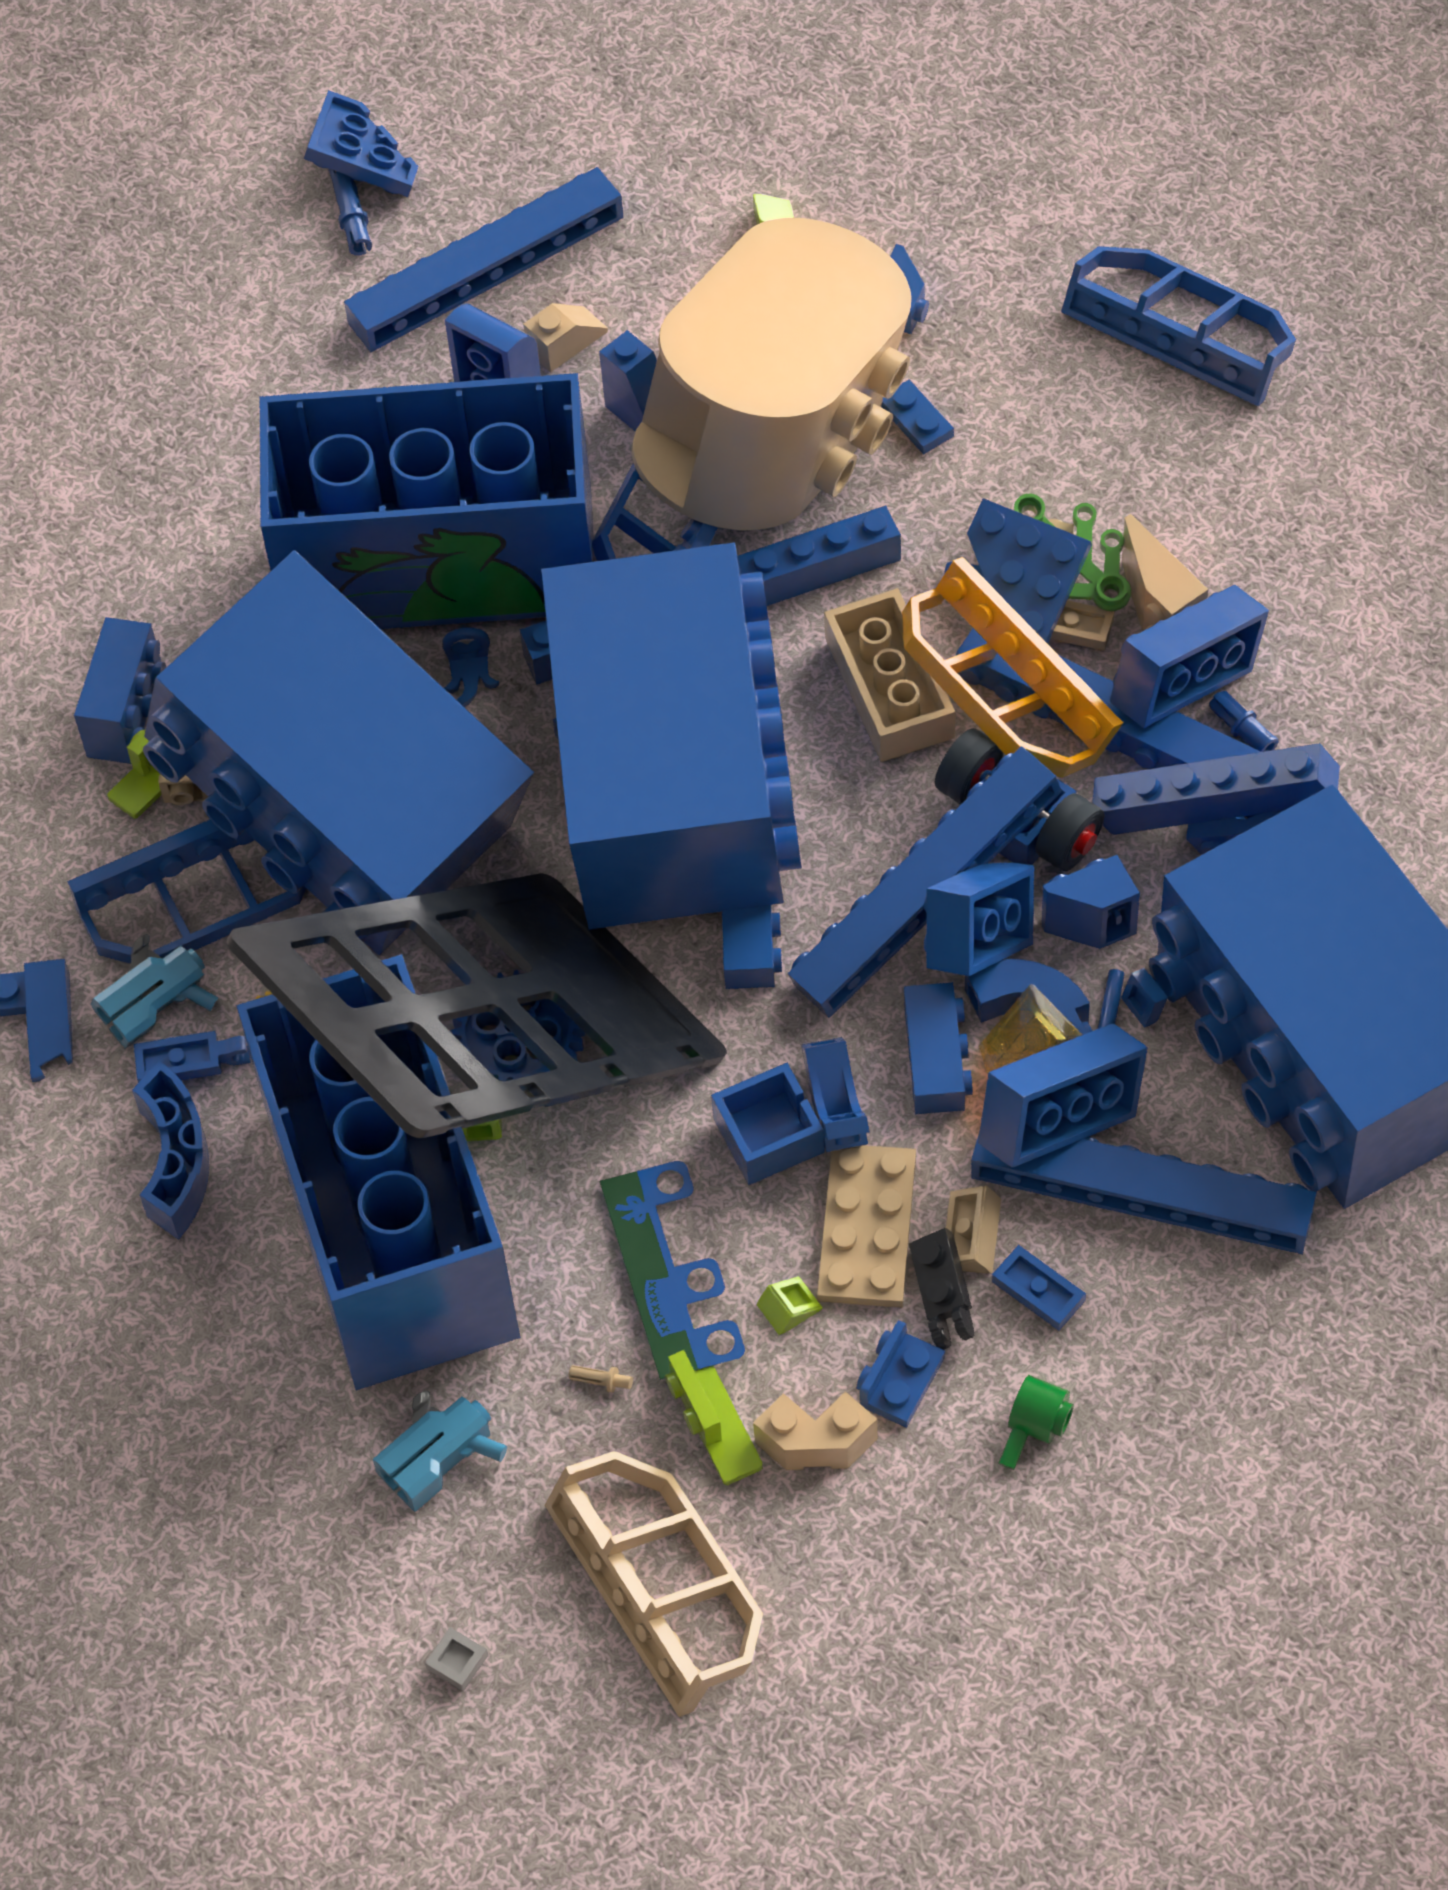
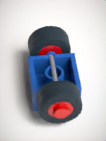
(1057, 834)

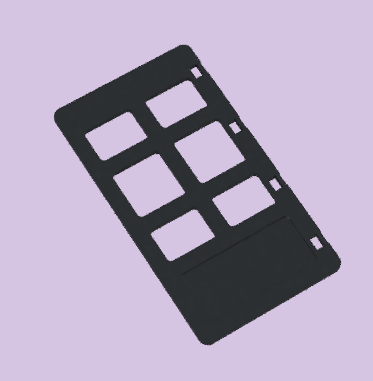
(562, 960)

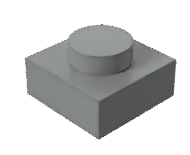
(456, 1659)

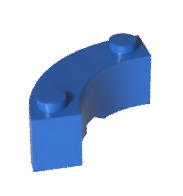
(183, 1164)

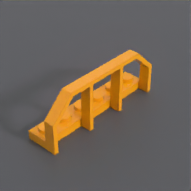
(1025, 653)

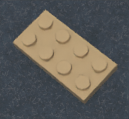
(867, 1226)

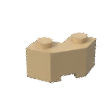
(831, 1440)

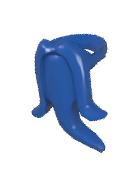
(468, 662)

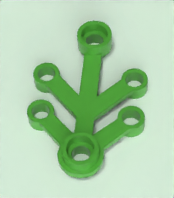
(1098, 581)

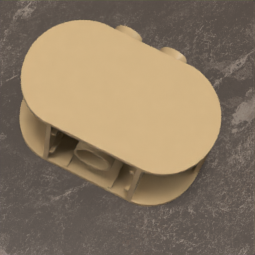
(774, 375)

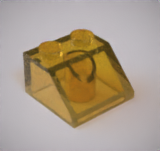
(1026, 1029)

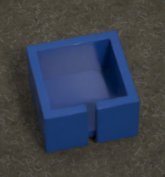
(764, 1125)

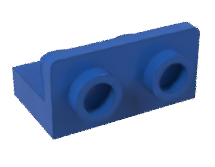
(899, 1375)

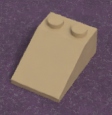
(1156, 577)

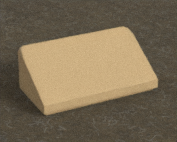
(974, 1222)

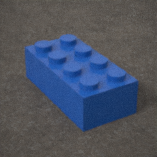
(1188, 655)
(1062, 1095)

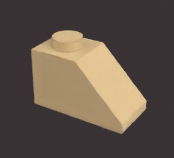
(563, 333)

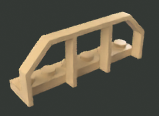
(625, 1594)

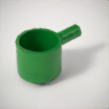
(1037, 1412)

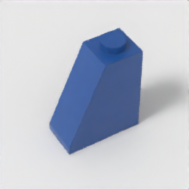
(627, 377)

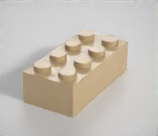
(889, 688)

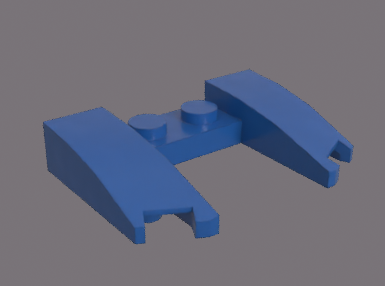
(45, 998)

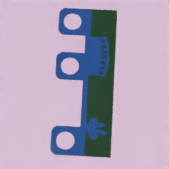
(656, 1284)

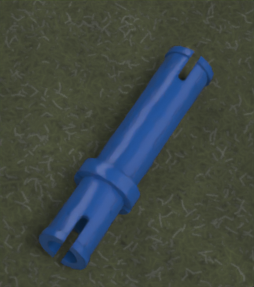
(351, 216)

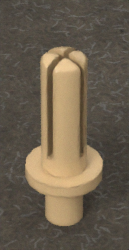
(610, 1378)

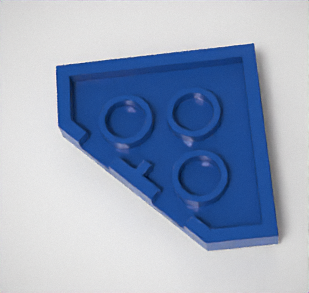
(357, 147)
(1027, 562)

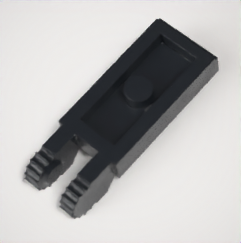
(942, 1286)

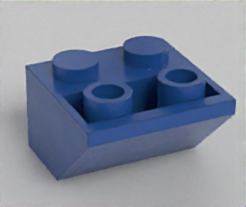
(1092, 904)

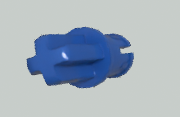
(1242, 722)

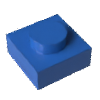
(1144, 997)

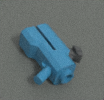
(155, 985)
(434, 1446)

